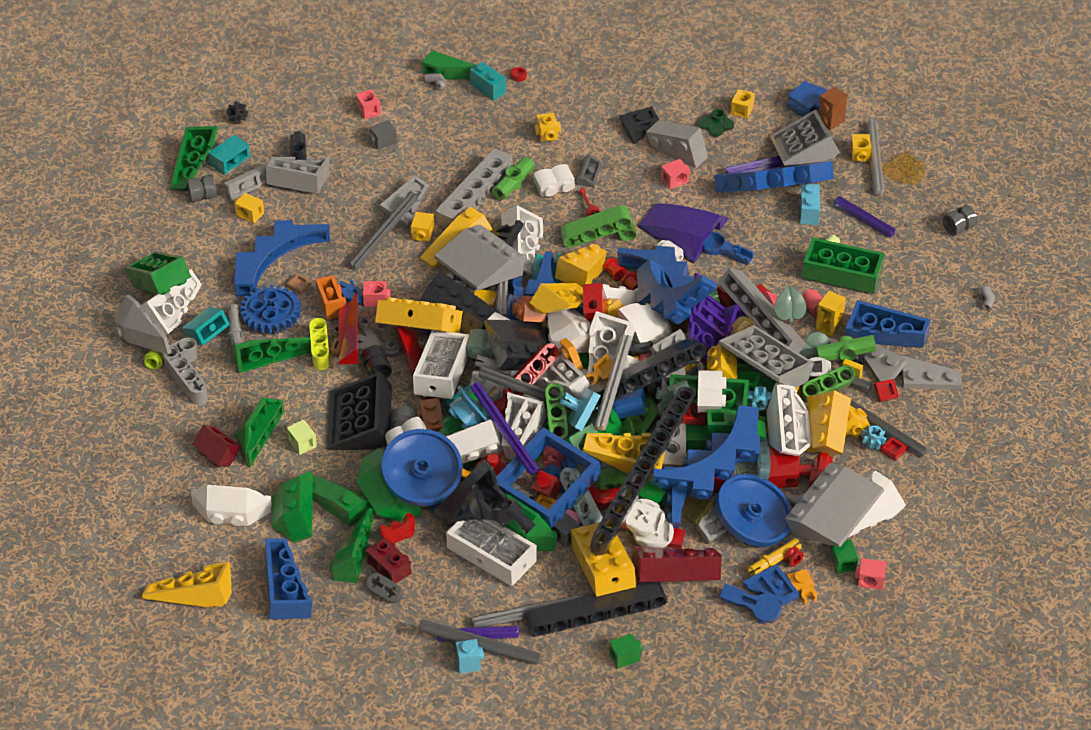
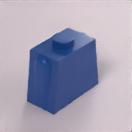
(805, 98)
(631, 404)

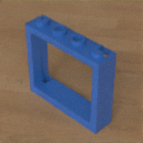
(568, 499)

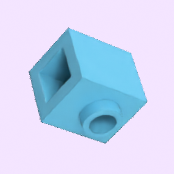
(469, 656)

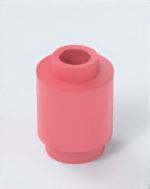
(812, 300)

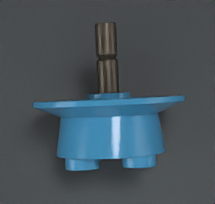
(469, 410)

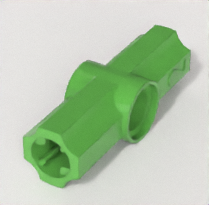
(513, 178)
(847, 348)

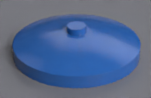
(421, 467)
(753, 510)

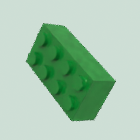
(843, 265)
(158, 272)

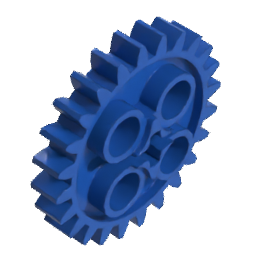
(270, 309)

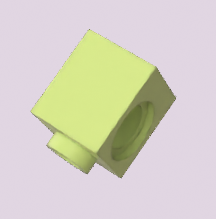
(301, 437)

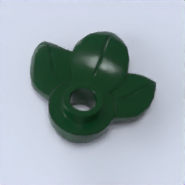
(716, 123)

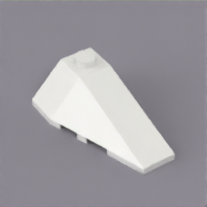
(527, 239)

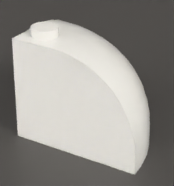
(647, 322)

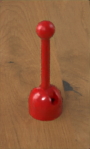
(591, 208)

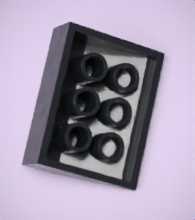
(449, 292)
(516, 342)
(360, 414)

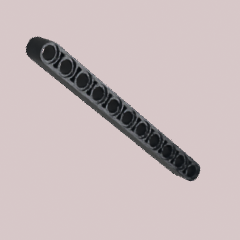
(641, 471)

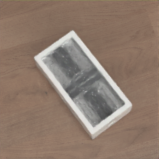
(441, 364)
(492, 548)

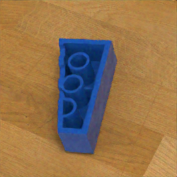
(887, 325)
(285, 588)

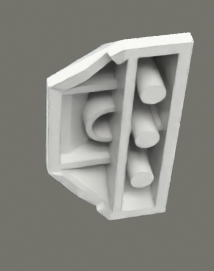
(788, 421)
(230, 504)

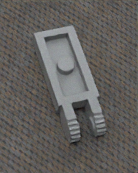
(246, 182)

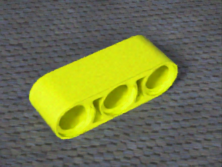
(319, 344)

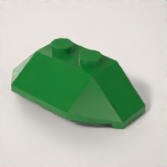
(613, 426)
(258, 427)
(376, 492)
(293, 507)
(539, 535)

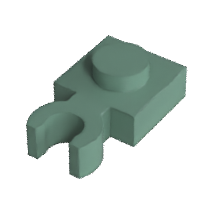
(669, 395)

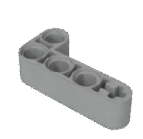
(179, 367)

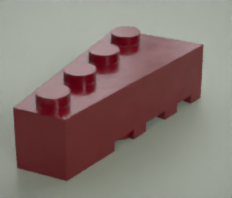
(676, 564)

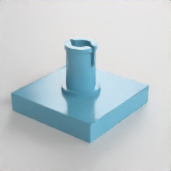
(580, 407)

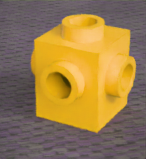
(547, 127)
(856, 422)

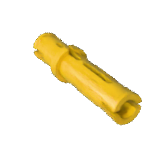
(773, 558)

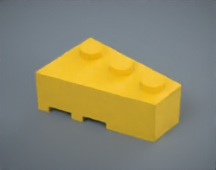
(581, 265)
(828, 421)

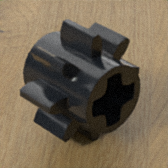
(237, 112)

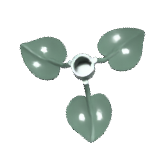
(792, 305)

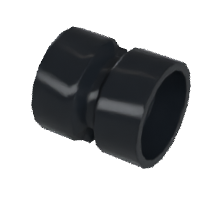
(376, 361)

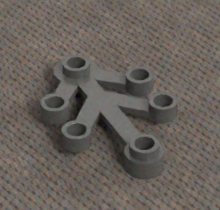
(391, 347)

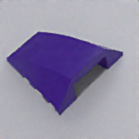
(682, 226)
(711, 321)

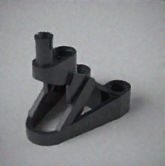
(475, 498)

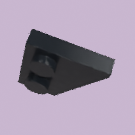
(638, 122)
(508, 233)

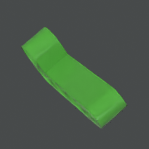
(599, 225)

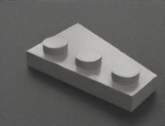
(413, 185)
(925, 375)

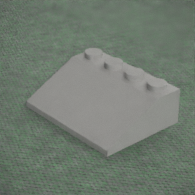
(805, 141)
(481, 258)
(769, 356)
(833, 505)

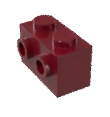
(216, 446)
(388, 560)

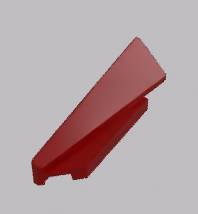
(348, 332)
(410, 347)

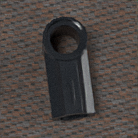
(298, 145)

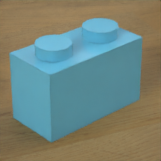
(810, 204)

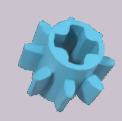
(759, 397)
(873, 437)

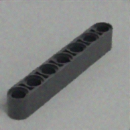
(652, 369)
(594, 609)

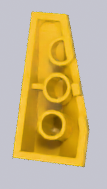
(463, 221)
(557, 297)
(617, 450)
(202, 588)

